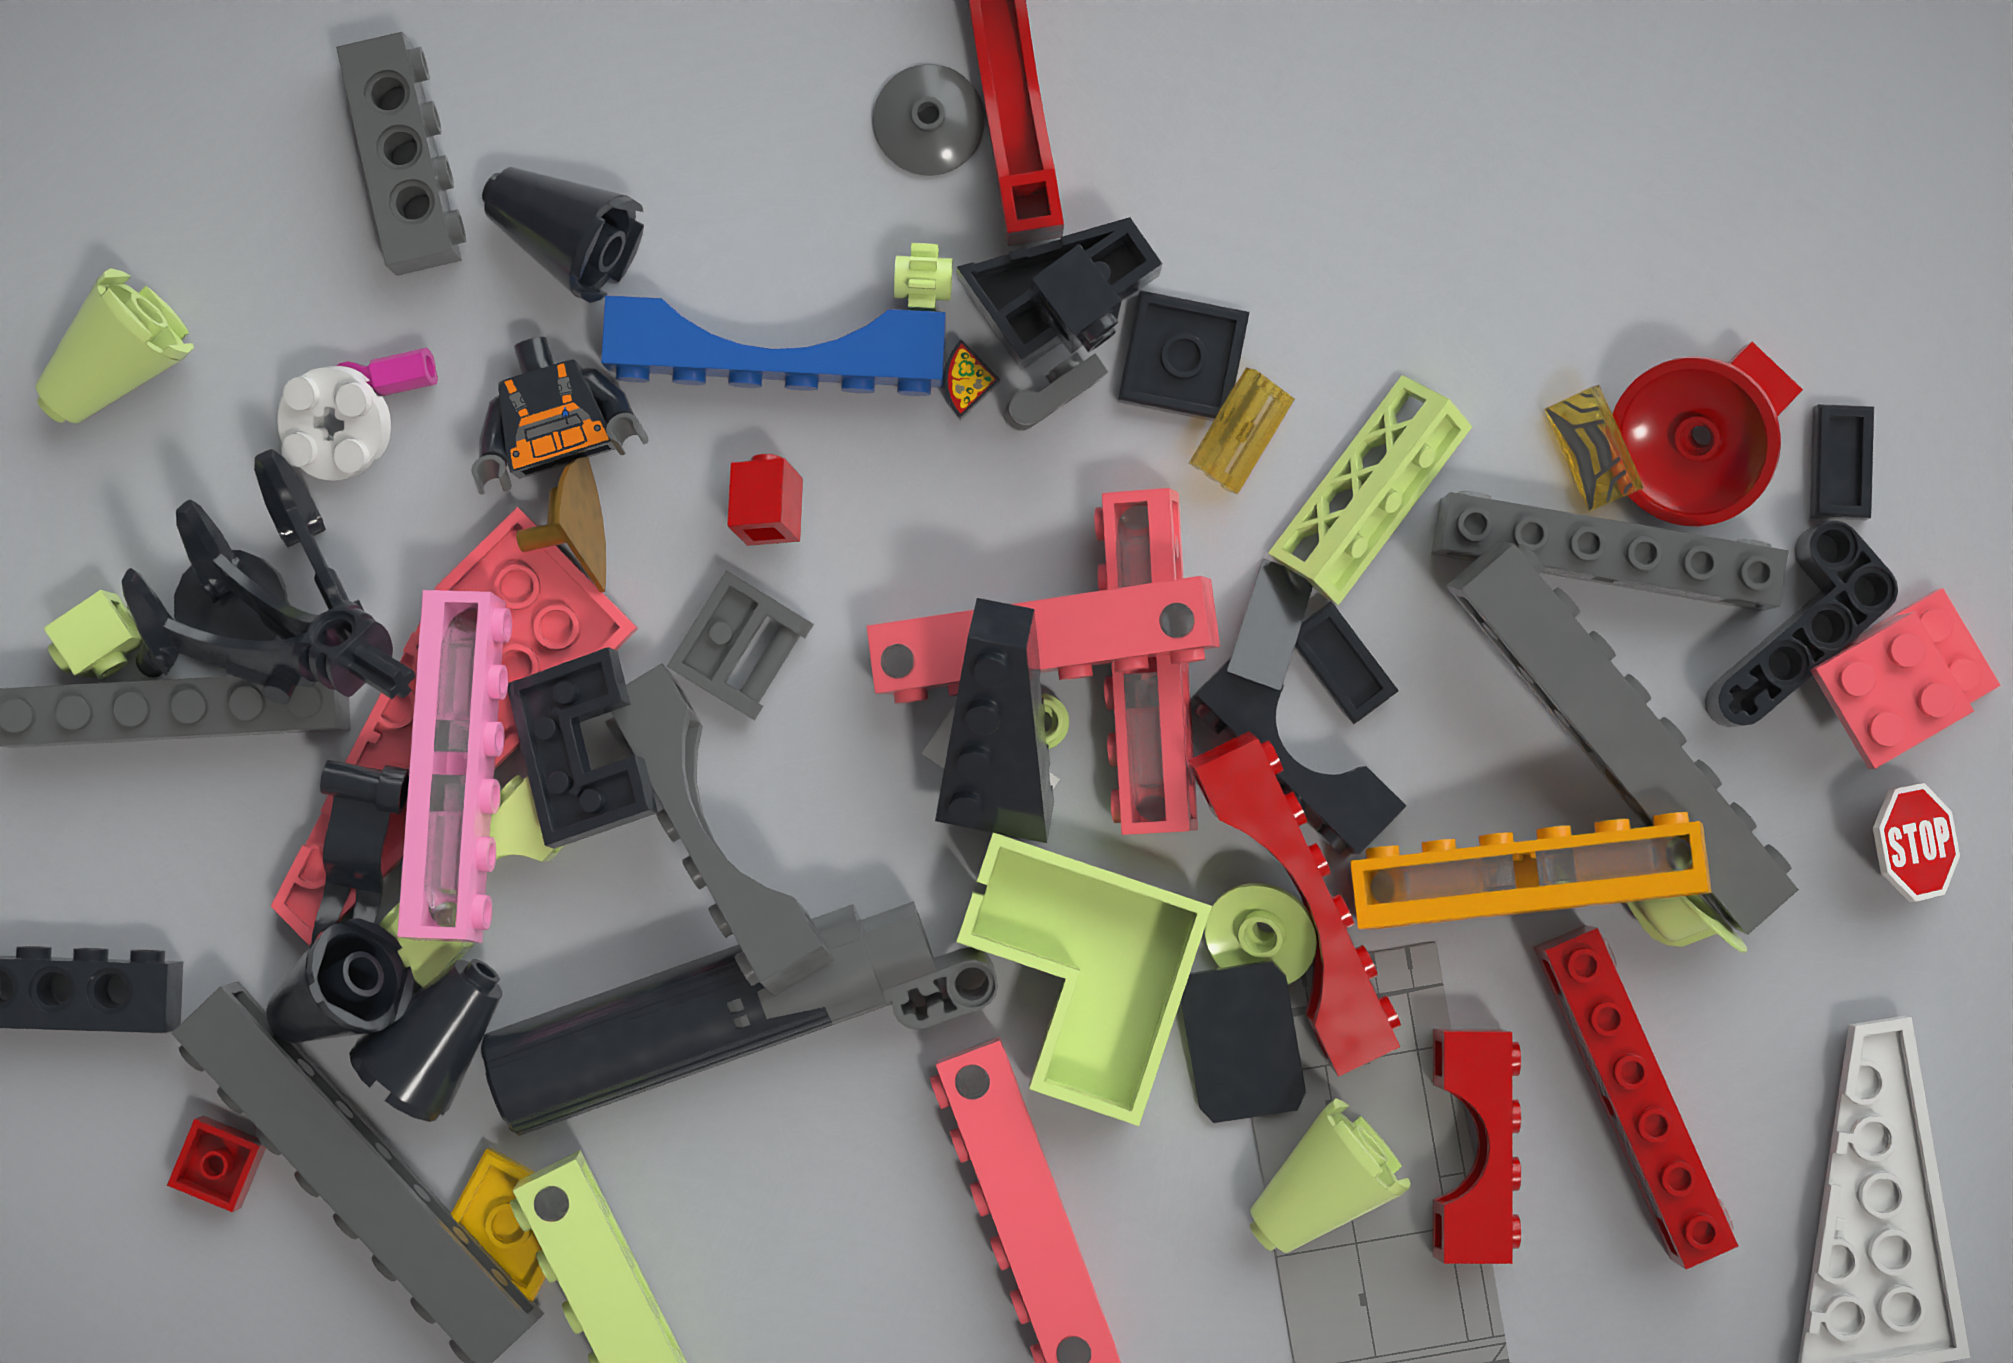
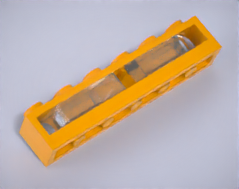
(1532, 874)

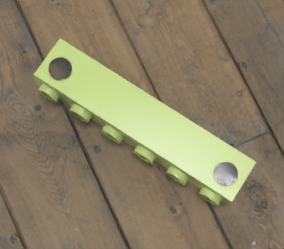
(593, 1265)

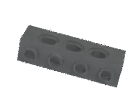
(368, 73)

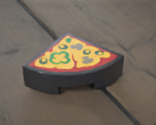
(967, 380)

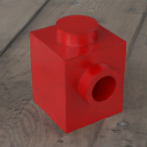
(765, 500)

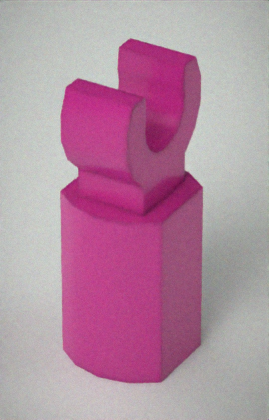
(399, 372)

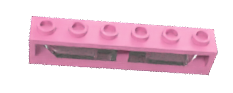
(453, 767)

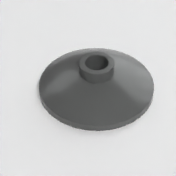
(934, 146)

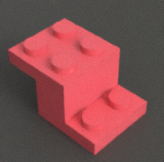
(1905, 679)

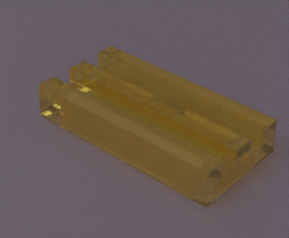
(1235, 425)

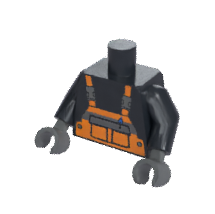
(550, 418)

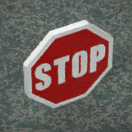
(1916, 842)

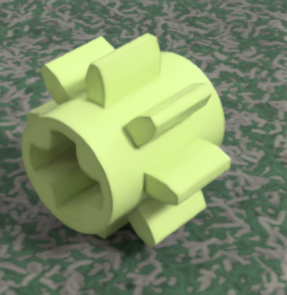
(923, 277)

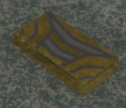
(1594, 448)

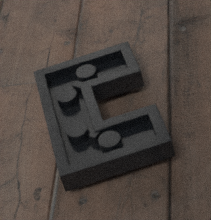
(567, 794)

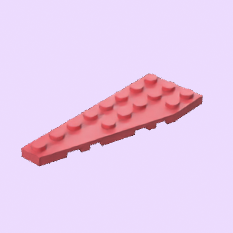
(553, 621)

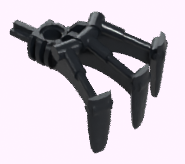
(334, 648)

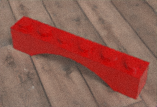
(1016, 121)
(1342, 1003)

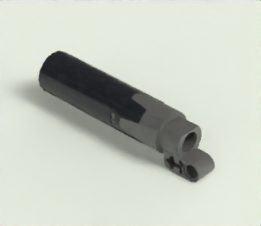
(713, 1015)

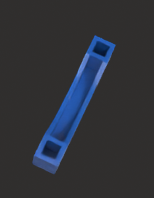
(894, 349)

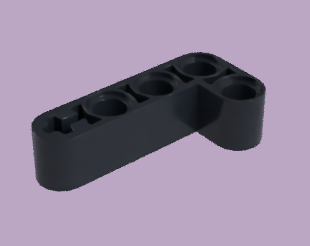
(1795, 635)

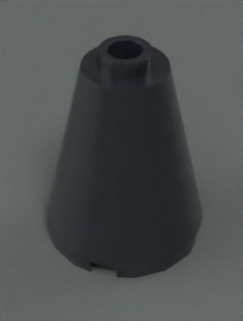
(566, 227)
(342, 985)
(434, 1041)

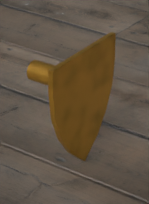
(575, 520)

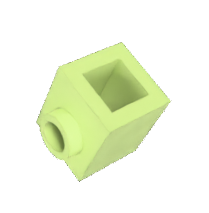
(93, 636)

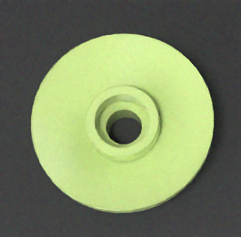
(1237, 939)

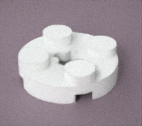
(303, 430)

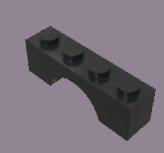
(1348, 805)

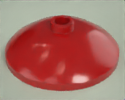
(1692, 480)

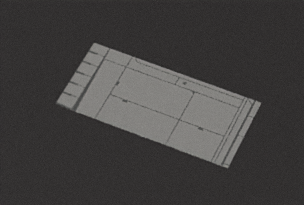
(1374, 1282)

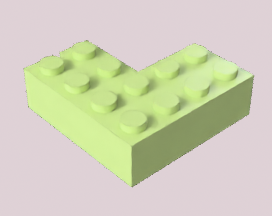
(1120, 961)

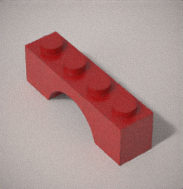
(1477, 1216)

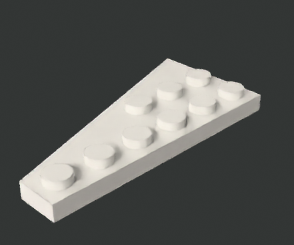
(1883, 1243)

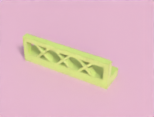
(1380, 492)

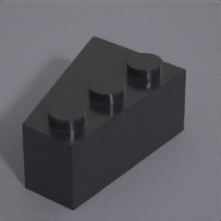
(1003, 284)

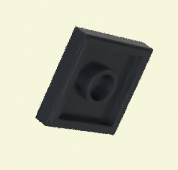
(1182, 355)

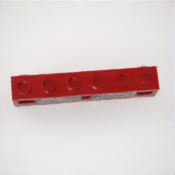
(1636, 1096)

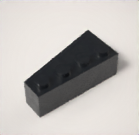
(997, 741)

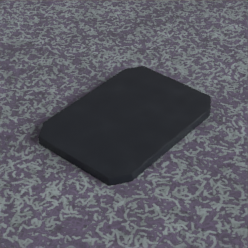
(1243, 1041)

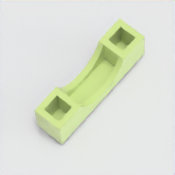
(515, 833)

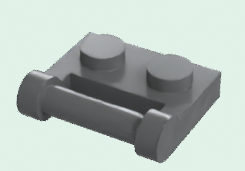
(1066, 383)
(724, 634)

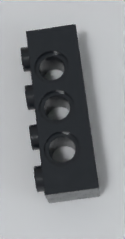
(151, 1001)

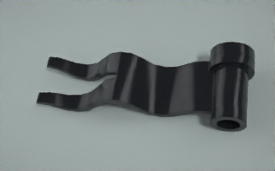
(357, 836)

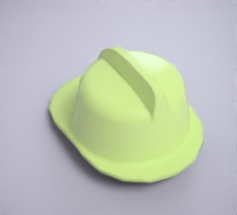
(1683, 921)

